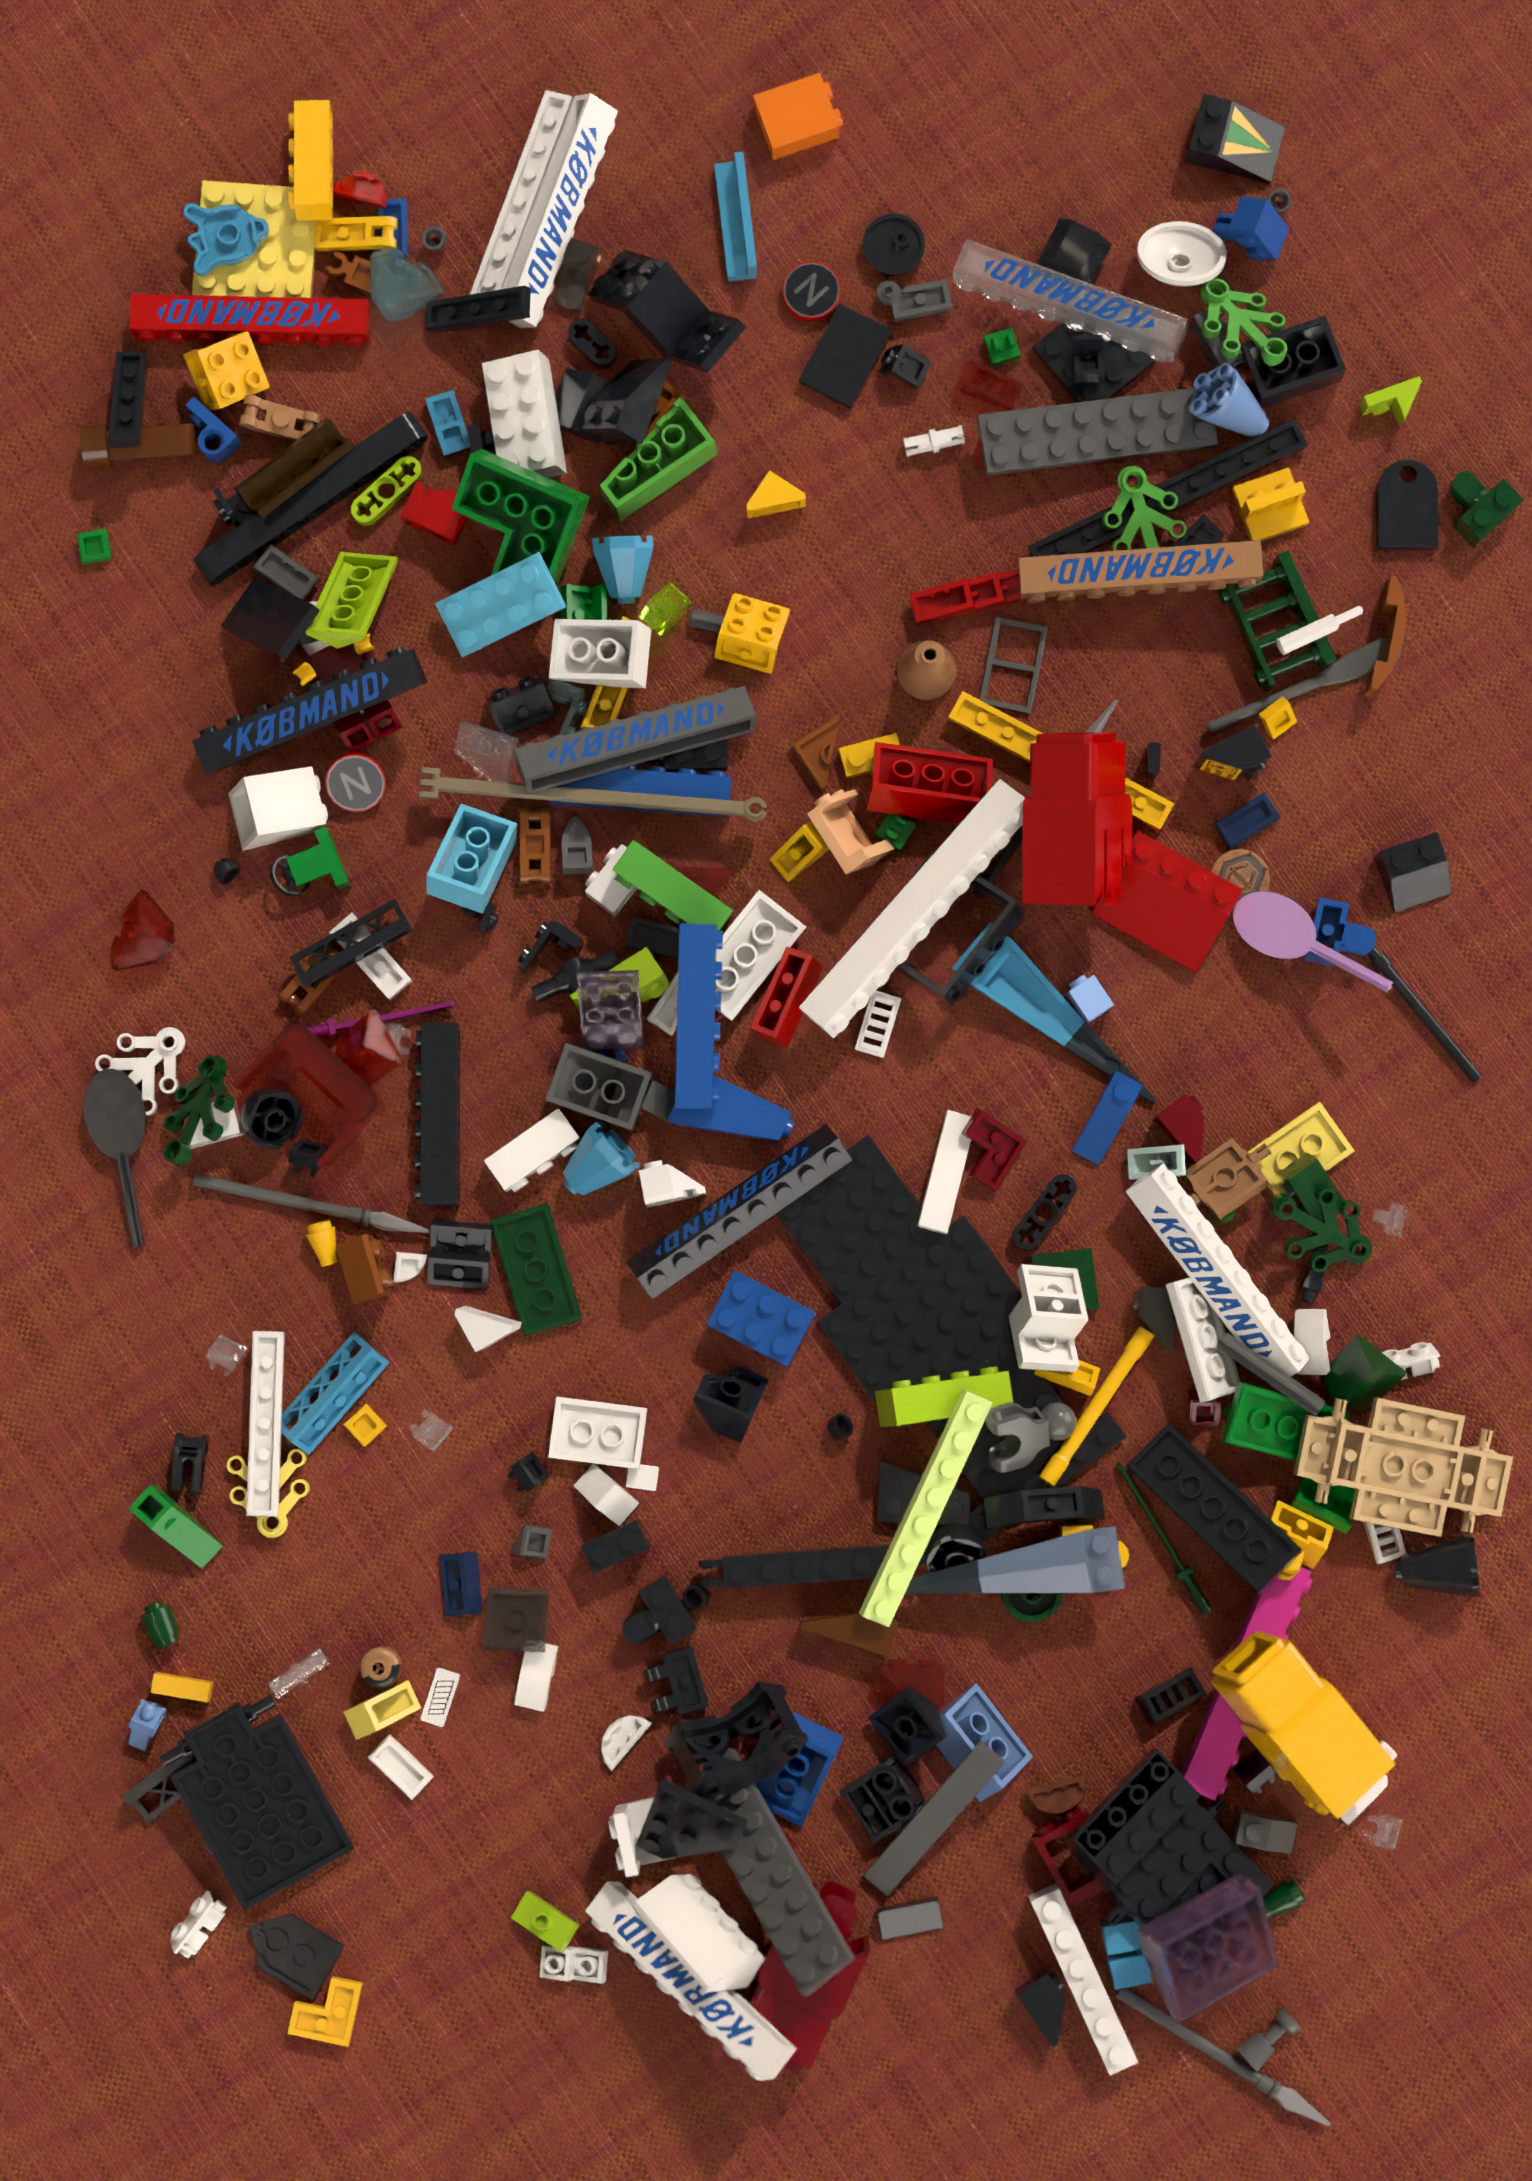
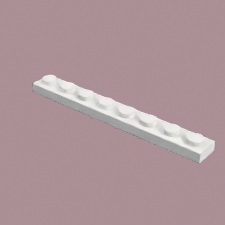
(522, 191)

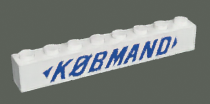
(560, 201)
(1215, 1270)
(722, 2013)

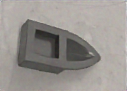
(576, 848)

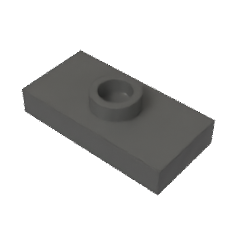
(286, 573)

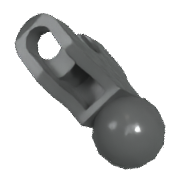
(1026, 1432)

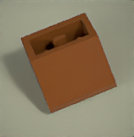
(364, 1268)

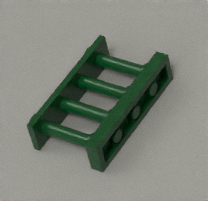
(1294, 597)

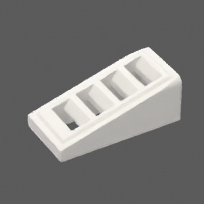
(885, 999)
(1375, 1543)

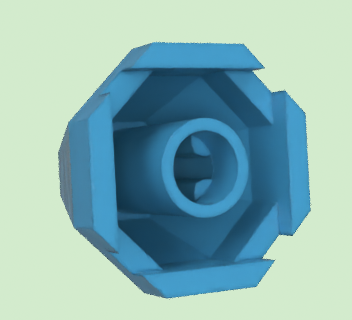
(624, 565)
(598, 1161)

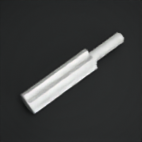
(1315, 630)

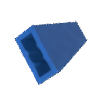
(737, 1114)

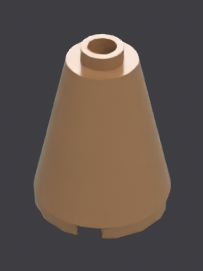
(926, 670)

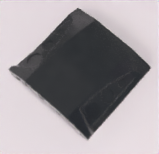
(1075, 251)
(884, 1798)

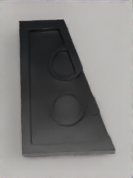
(898, 1488)

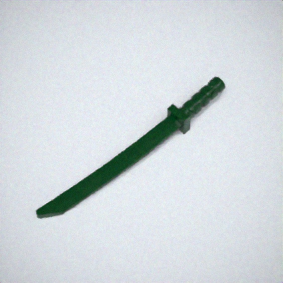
(1183, 1573)

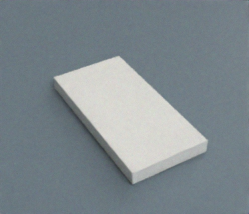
(1200, 1332)

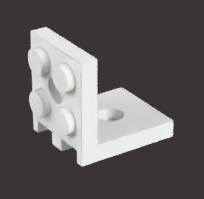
(627, 1826)

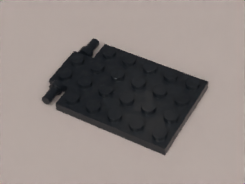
(256, 1801)

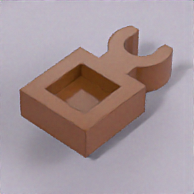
(356, 273)

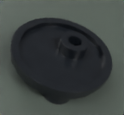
(893, 244)

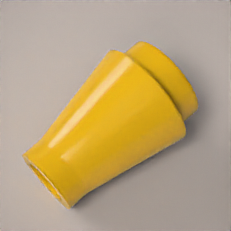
(323, 1241)

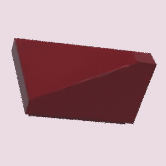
(1203, 1413)

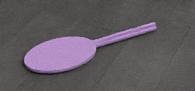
(1287, 932)

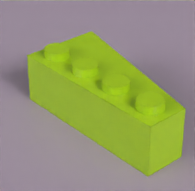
(937, 1398)

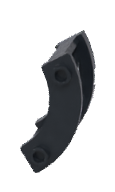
(728, 1775)

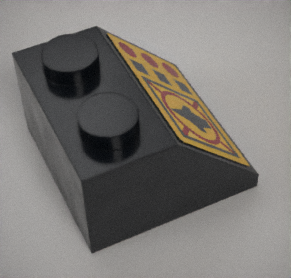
(1237, 756)

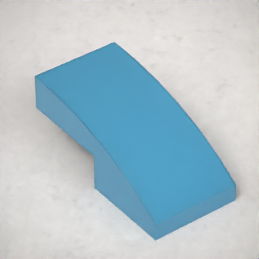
(448, 422)

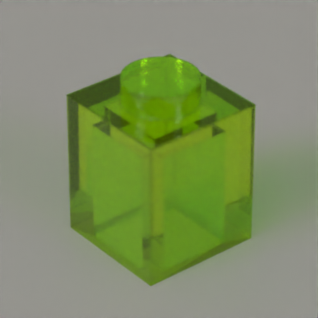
(665, 609)

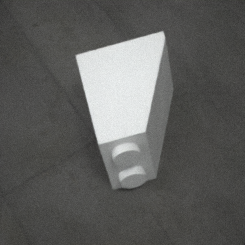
(277, 807)

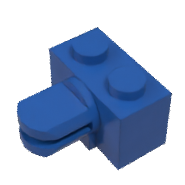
(1254, 227)
(1338, 934)

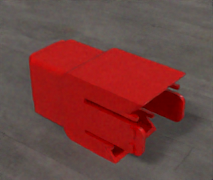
(1076, 820)

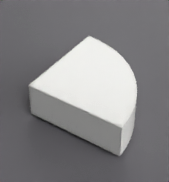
(408, 1266)

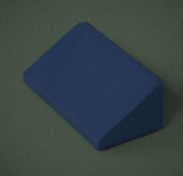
(461, 1583)

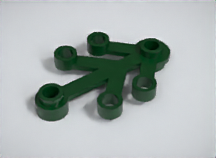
(211, 1075)
(1326, 1232)

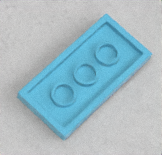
(500, 604)

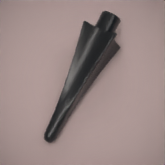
(1313, 1281)

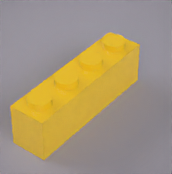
(312, 160)

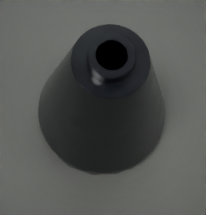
(1442, 1568)

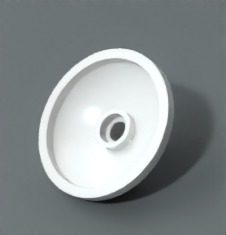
(1181, 253)

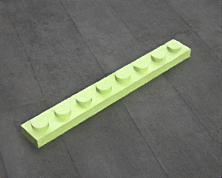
(925, 1508)

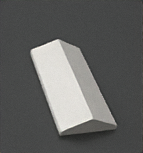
(753, 950)

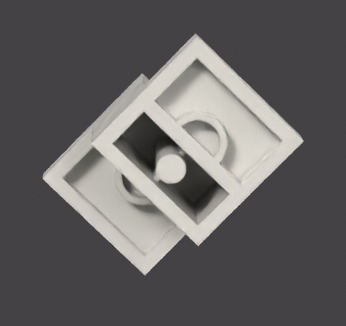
(1048, 1318)

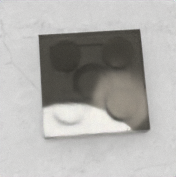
(516, 1620)

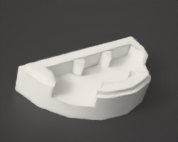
(621, 1737)

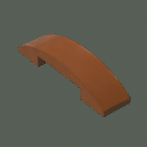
(1394, 605)

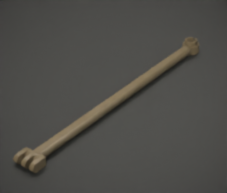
(588, 796)

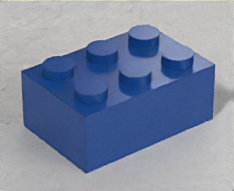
(760, 1318)

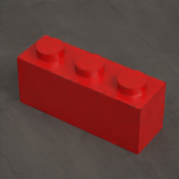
(788, 989)

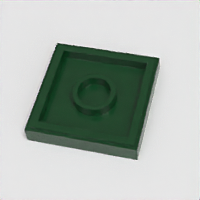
(1079, 1260)

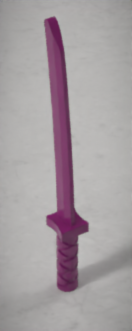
(331, 1028)

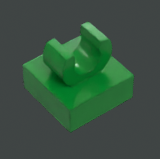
(1001, 347)
(896, 830)

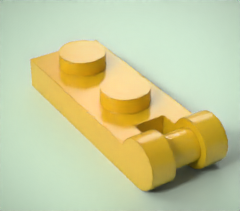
(355, 233)

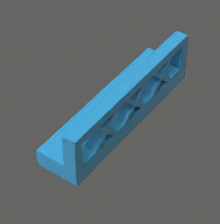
(736, 219)
(334, 1396)

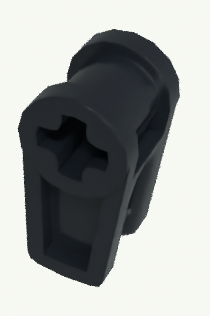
(196, 1455)

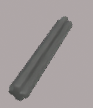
(1270, 1374)

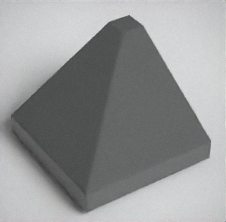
(532, 1542)

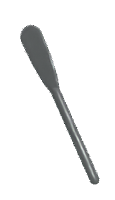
(1347, 668)

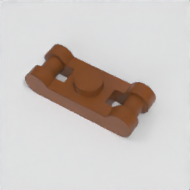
(535, 845)
(303, 1006)

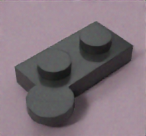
(916, 299)

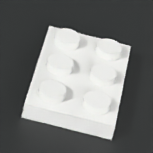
(597, 1432)

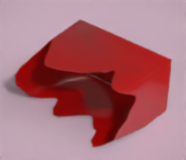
(433, 514)

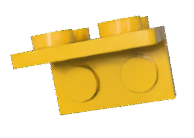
(226, 371)
(751, 633)

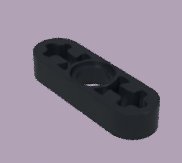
(1064, 1199)

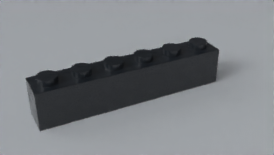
(439, 1114)

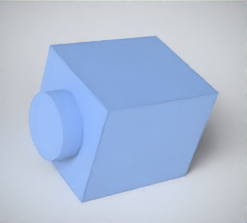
(1089, 998)

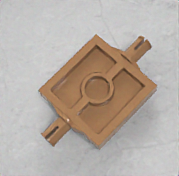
(1227, 1177)

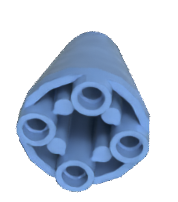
(1227, 401)

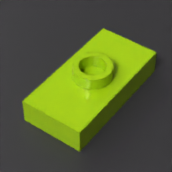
(545, 1921)

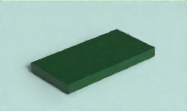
(536, 1269)

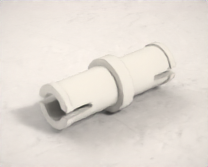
(934, 441)

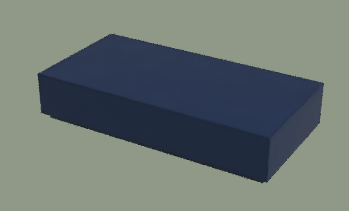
(1246, 821)

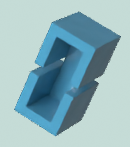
(1125, 1968)

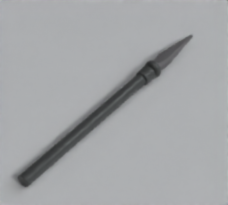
(357, 1215)
(1285, 2096)

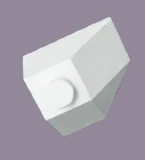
(666, 1184)

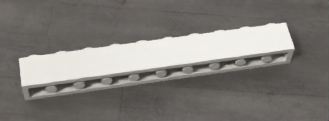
(915, 909)

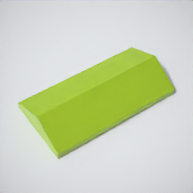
(351, 598)

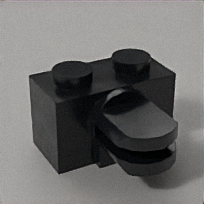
(662, 1613)

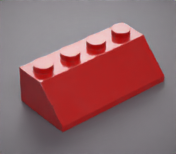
(926, 782)

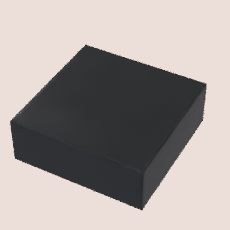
(1152, 759)

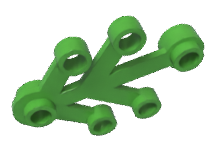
(1216, 296)
(1142, 515)

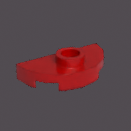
(361, 188)

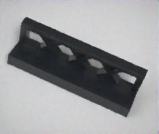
(353, 953)
(147, 1785)

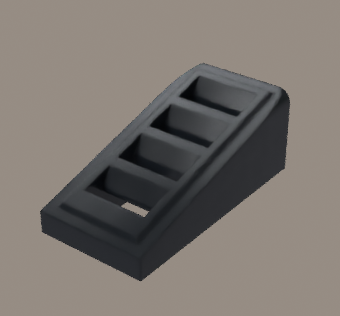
(1147, 1708)

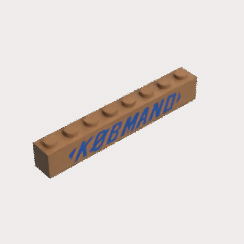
(1141, 570)

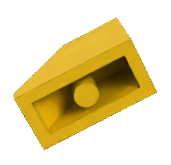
(799, 851)

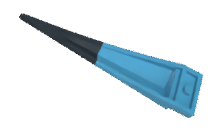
(1024, 991)

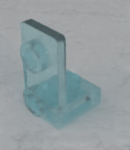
(564, 693)

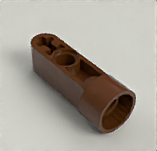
(155, 442)

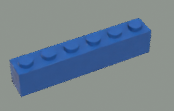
(656, 781)
(696, 1016)

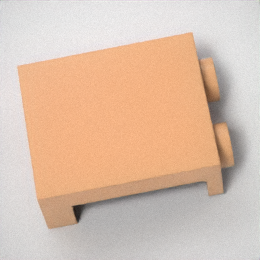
(844, 833)

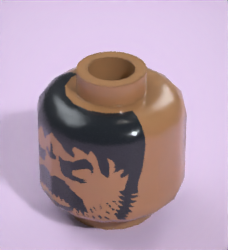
(391, 1662)

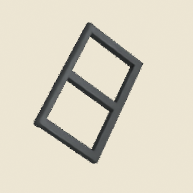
(1013, 665)

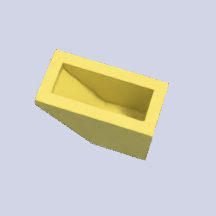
(382, 1710)

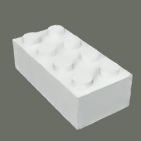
(525, 412)

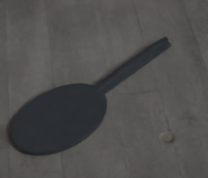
(117, 1126)

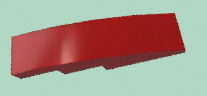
(966, 596)

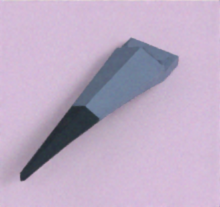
(1068, 1564)

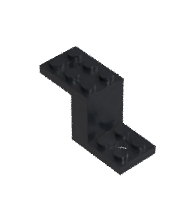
(666, 310)

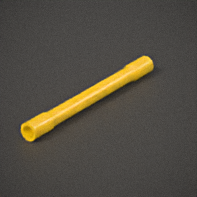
(1132, 1353)

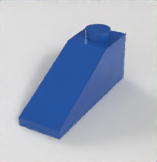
(1107, 1117)

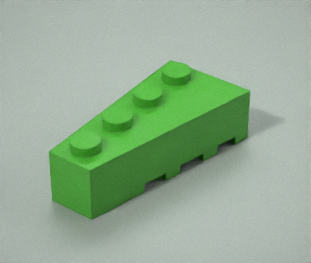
(664, 458)
(668, 888)

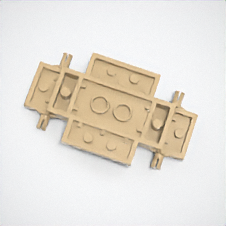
(1404, 1466)

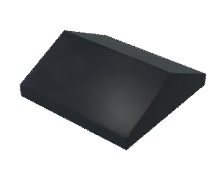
(574, 397)
(909, 1725)

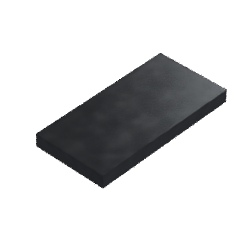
(270, 618)

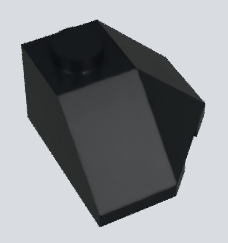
(730, 1401)

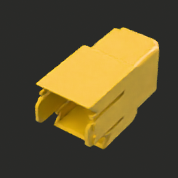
(1300, 1723)

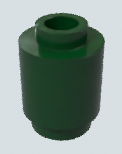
(160, 1624)

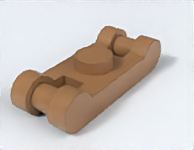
(278, 419)

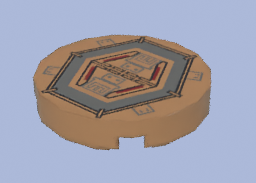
(1244, 870)

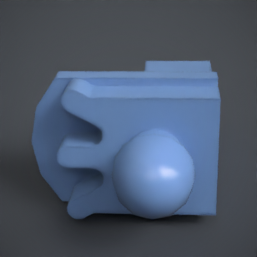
(145, 1723)

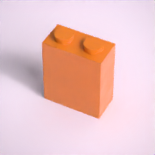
(797, 115)

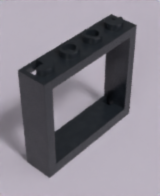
(976, 960)

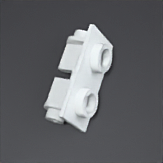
(1419, 1357)
(187, 1936)

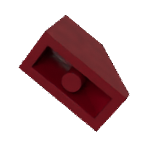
(1184, 1125)

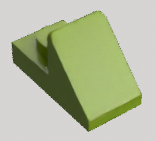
(1397, 396)

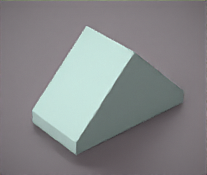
(1146, 1159)

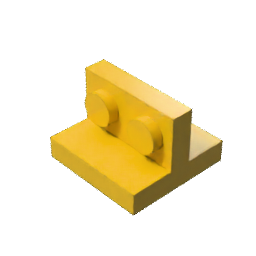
(1271, 505)

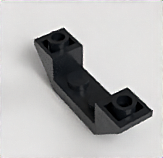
(1043, 1505)

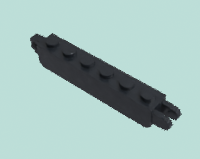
(798, 1566)

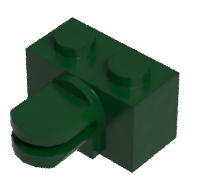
(1482, 507)

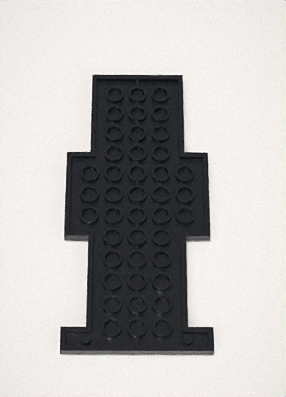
(922, 1307)

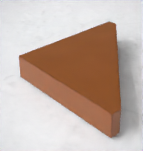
(817, 751)

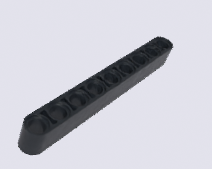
(327, 489)

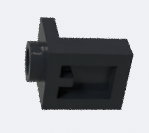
(905, 365)
(489, 918)

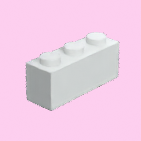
(533, 1151)

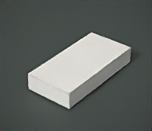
(400, 1766)

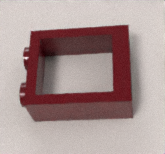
(1049, 1832)

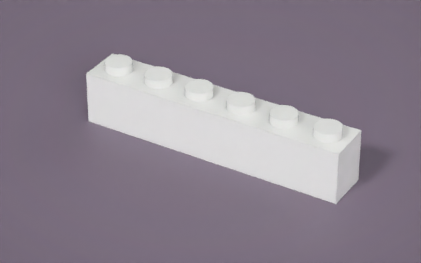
(1083, 1979)

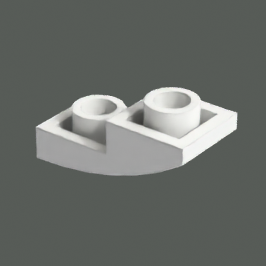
(1312, 1332)
(536, 1678)
(574, 1964)

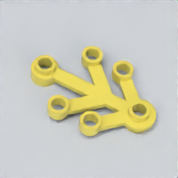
(288, 1502)

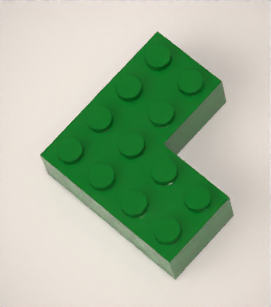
(523, 505)

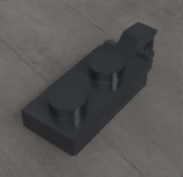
(705, 757)

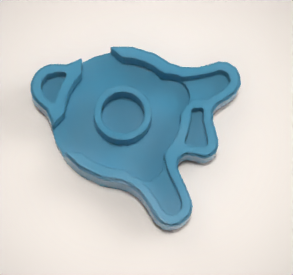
(224, 236)

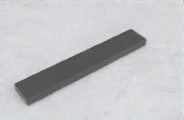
(934, 1818)

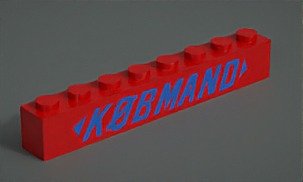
(264, 319)

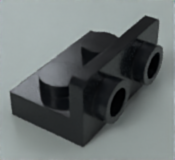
(520, 705)

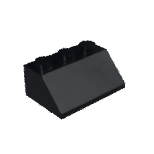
(1309, 363)

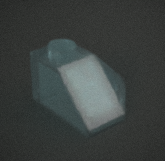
(401, 286)

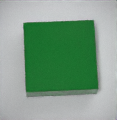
(94, 546)

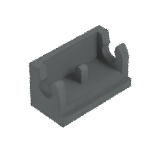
(1213, 347)

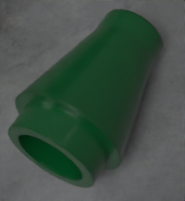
(1284, 1898)

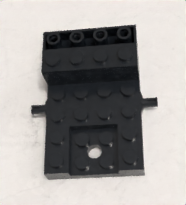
(1157, 1844)

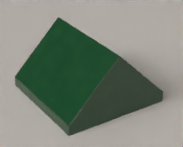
(1361, 1374)

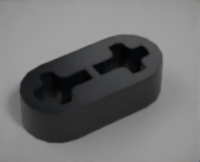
(597, 339)

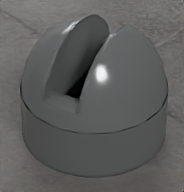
(1285, 197)
(430, 243)

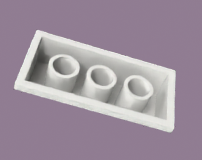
(700, 1933)

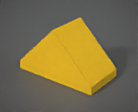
(774, 496)

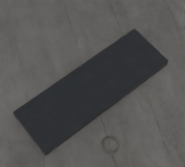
(1214, 1508)

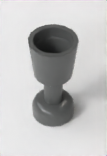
(1259, 2048)

